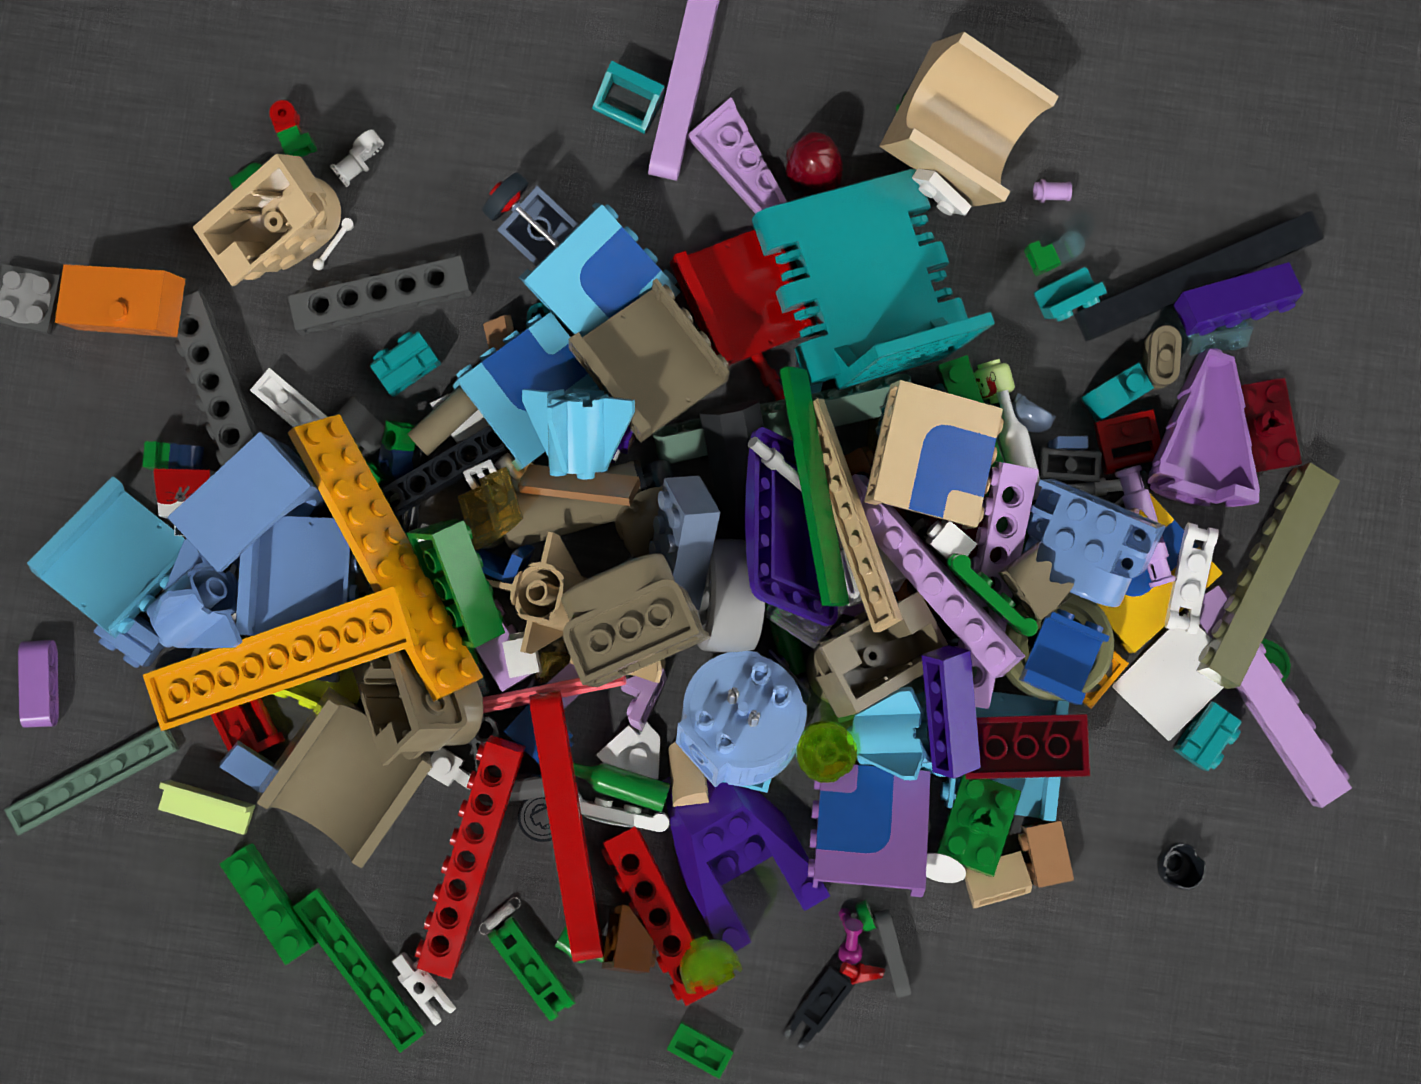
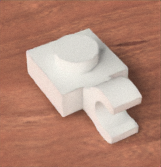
(448, 768)

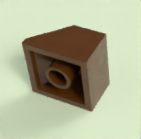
(627, 943)

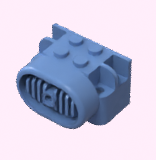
(1090, 541)

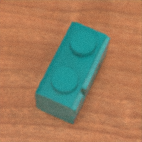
(404, 363)
(1208, 736)

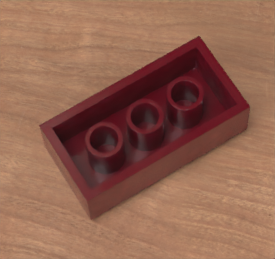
(1033, 747)

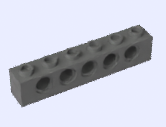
(305, 301)
(197, 309)

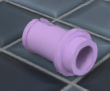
(1052, 191)

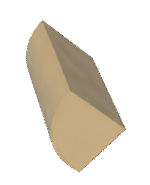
(687, 781)
(1008, 882)

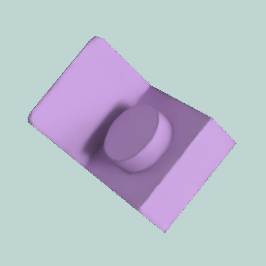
(647, 695)

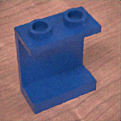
(505, 569)
(1063, 656)

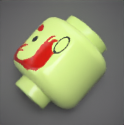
(993, 378)

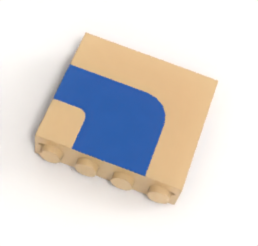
(934, 454)

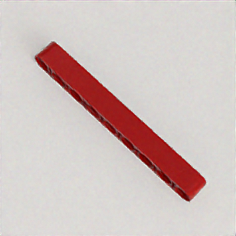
(566, 826)

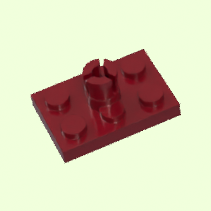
(1271, 425)

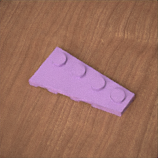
(732, 152)

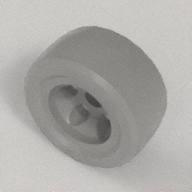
(728, 605)

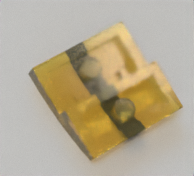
(491, 508)

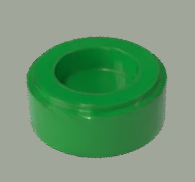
(865, 915)

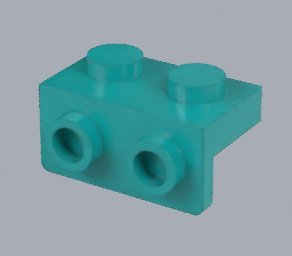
(1068, 293)

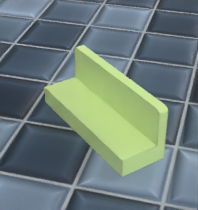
(206, 806)

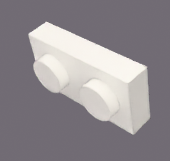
(936, 187)

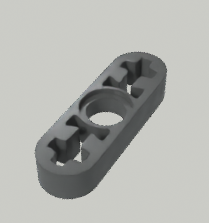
(892, 953)

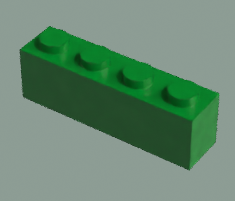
(268, 903)

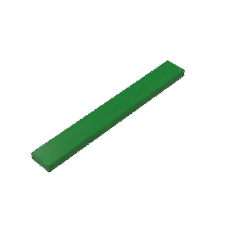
(814, 487)

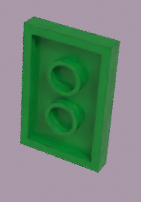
(979, 824)

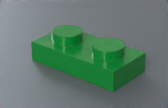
(700, 1049)

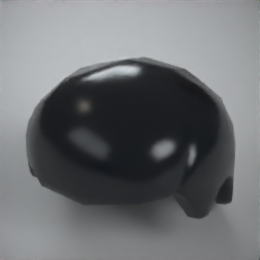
(1181, 866)

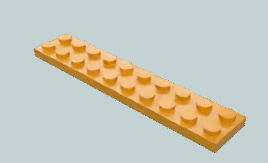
(384, 551)
(282, 658)

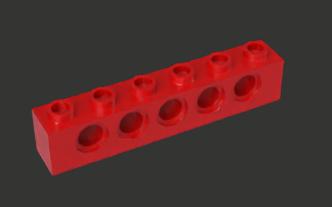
(632, 842)

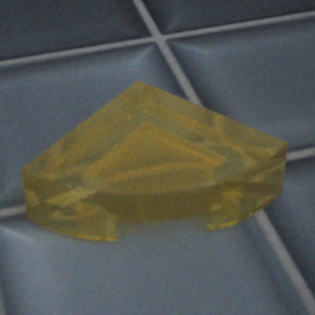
(551, 664)

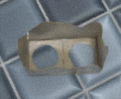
(1031, 584)

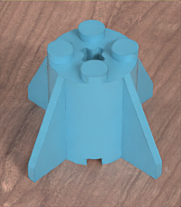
(578, 428)
(895, 734)

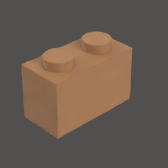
(1046, 853)

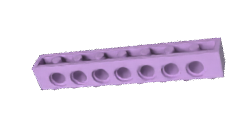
(1010, 542)

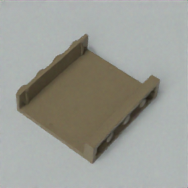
(653, 358)

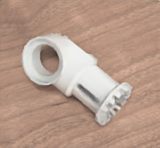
(354, 163)

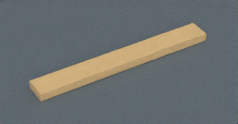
(855, 529)

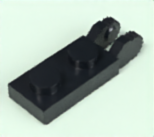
(819, 1005)

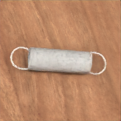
(501, 914)

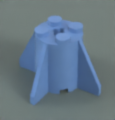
(196, 605)

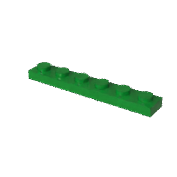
(359, 970)

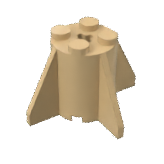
(539, 593)

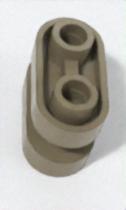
(1162, 356)

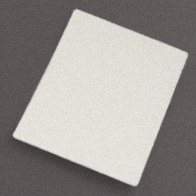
(1166, 682)

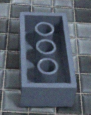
(686, 532)

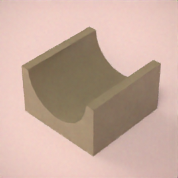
(337, 778)

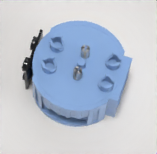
(743, 717)

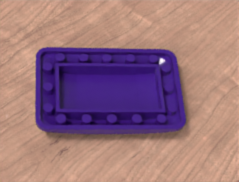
(779, 539)

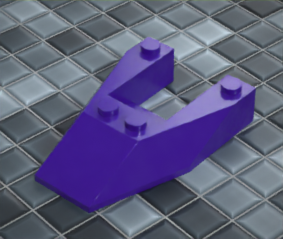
(727, 839)

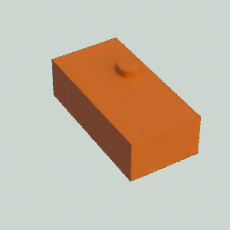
(120, 300)

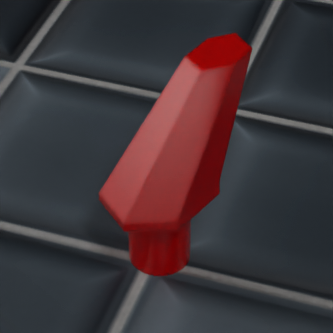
(861, 973)

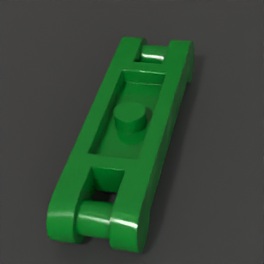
(981, 586)
(531, 969)

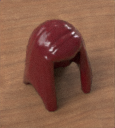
(814, 164)

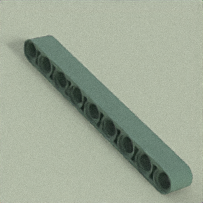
(845, 406)

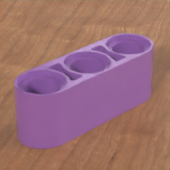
(38, 683)

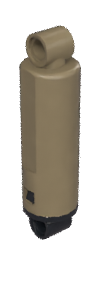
(566, 515)

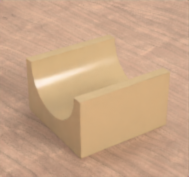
(965, 117)

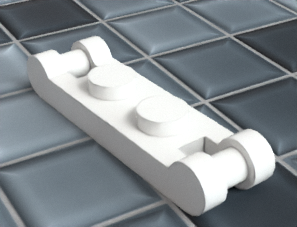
(1191, 578)
(628, 815)

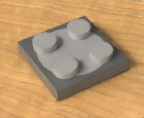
(28, 298)

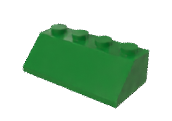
(457, 575)

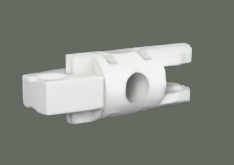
(410, 978)

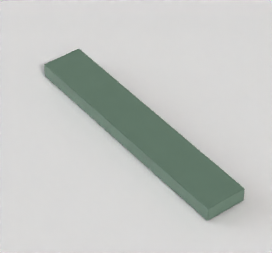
(91, 779)

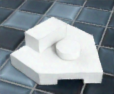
(634, 751)

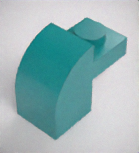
(1117, 392)

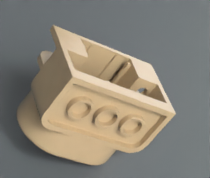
(270, 220)

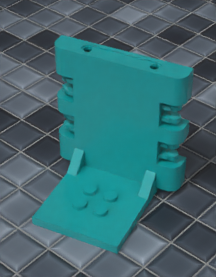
(865, 281)

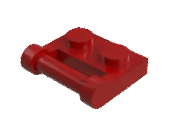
(1125, 432)
(235, 726)

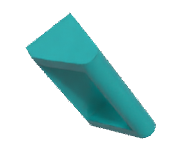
(636, 83)

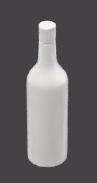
(1015, 439)

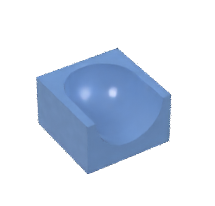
(246, 500)

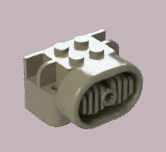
(628, 620)
(863, 666)
(404, 713)

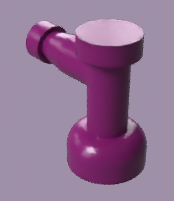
(850, 950)

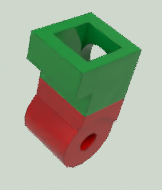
(286, 124)

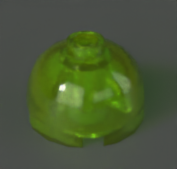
(826, 751)
(708, 964)

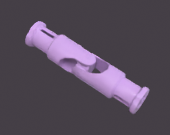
(1137, 499)

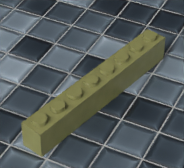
(1267, 576)

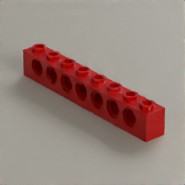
(444, 959)

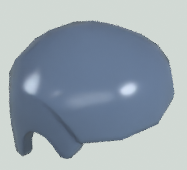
(1032, 416)

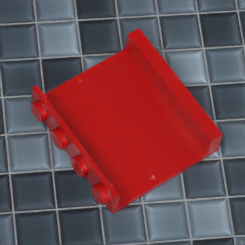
(735, 297)

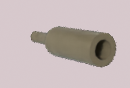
(443, 421)

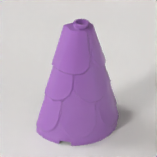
(1207, 439)

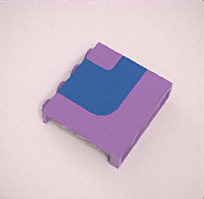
(871, 830)

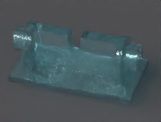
(1224, 339)

